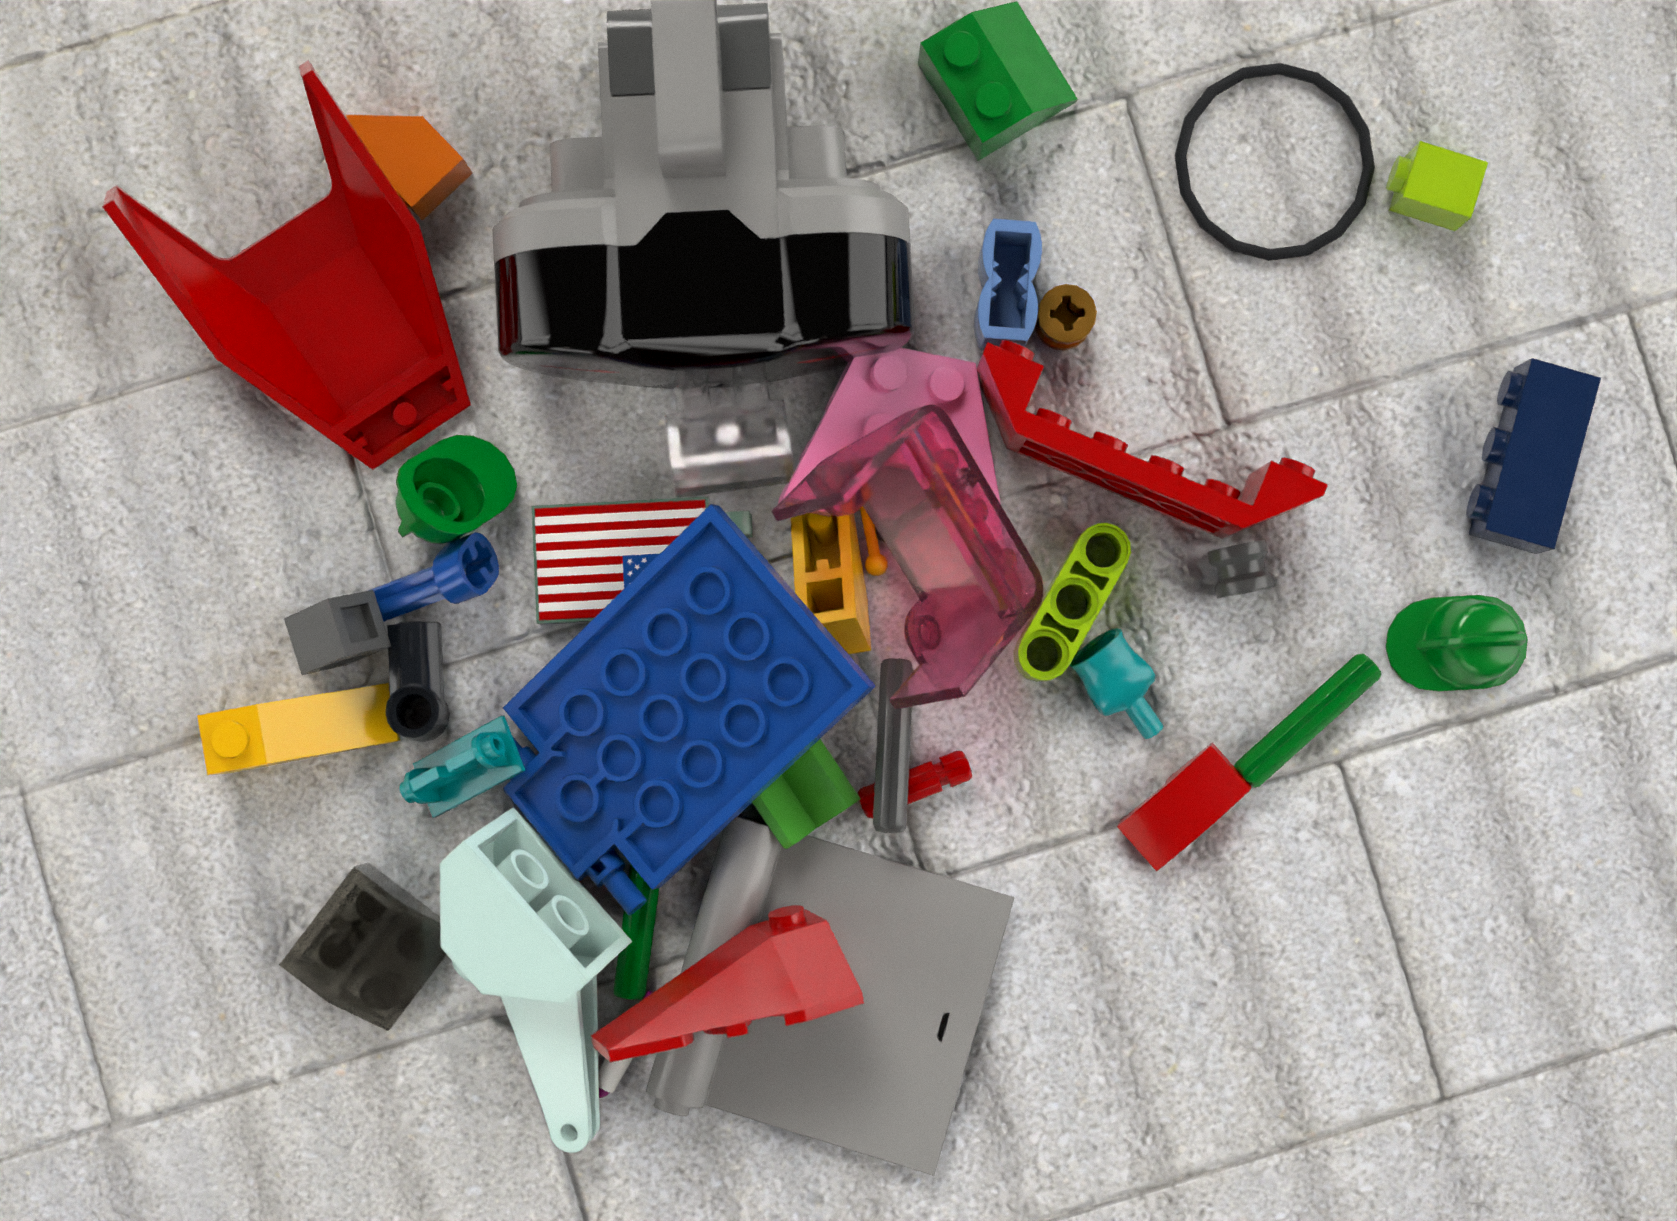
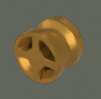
(1064, 329)

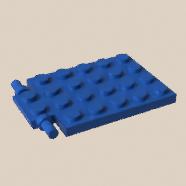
(675, 710)

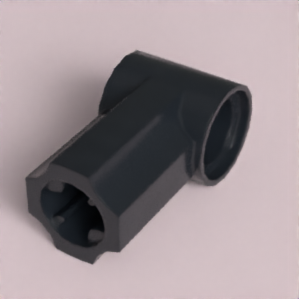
(415, 674)

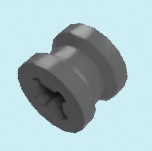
(1241, 569)

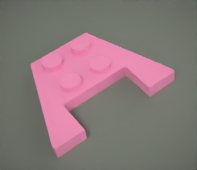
(886, 386)

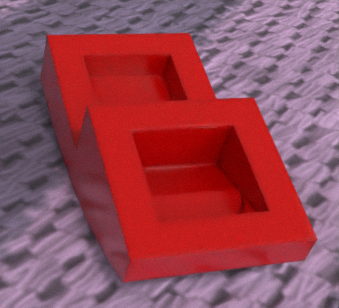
(1184, 806)

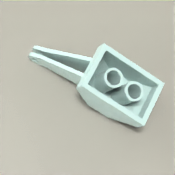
(538, 941)

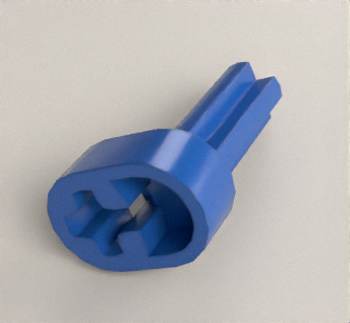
(443, 579)

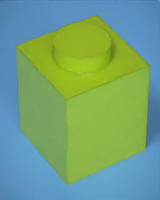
(1436, 185)

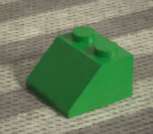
(994, 76)

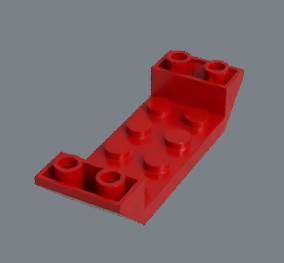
(1008, 381)

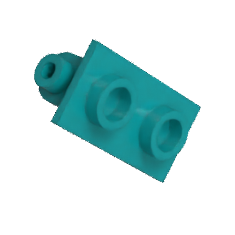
(463, 768)

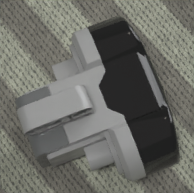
(700, 223)

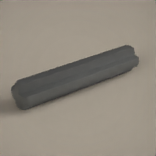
(892, 750)

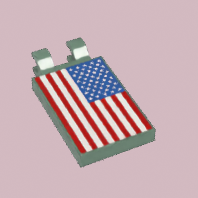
(599, 548)

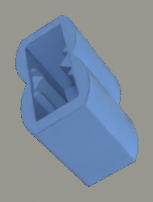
(1006, 273)

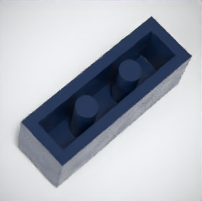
(1532, 455)

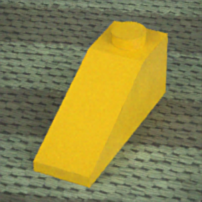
(832, 577)
(295, 729)

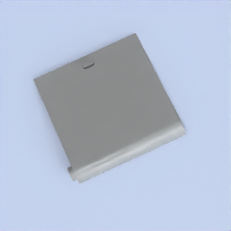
(865, 1073)

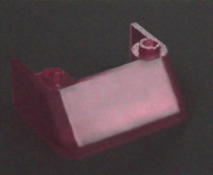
(947, 539)

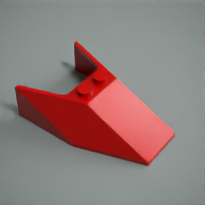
(327, 308)

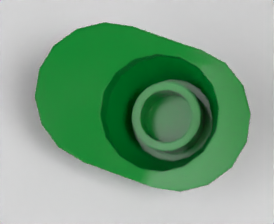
(453, 489)
(1457, 643)

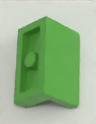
(805, 796)

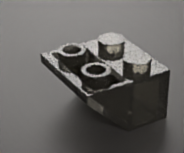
(368, 948)

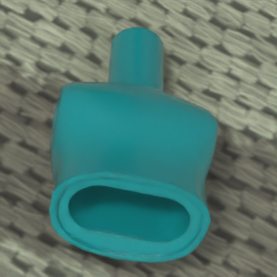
(1117, 680)

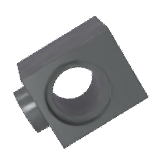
(337, 632)

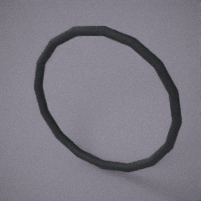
(1295, 73)

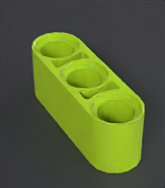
(1096, 587)

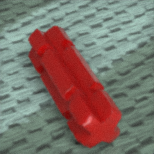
(926, 779)

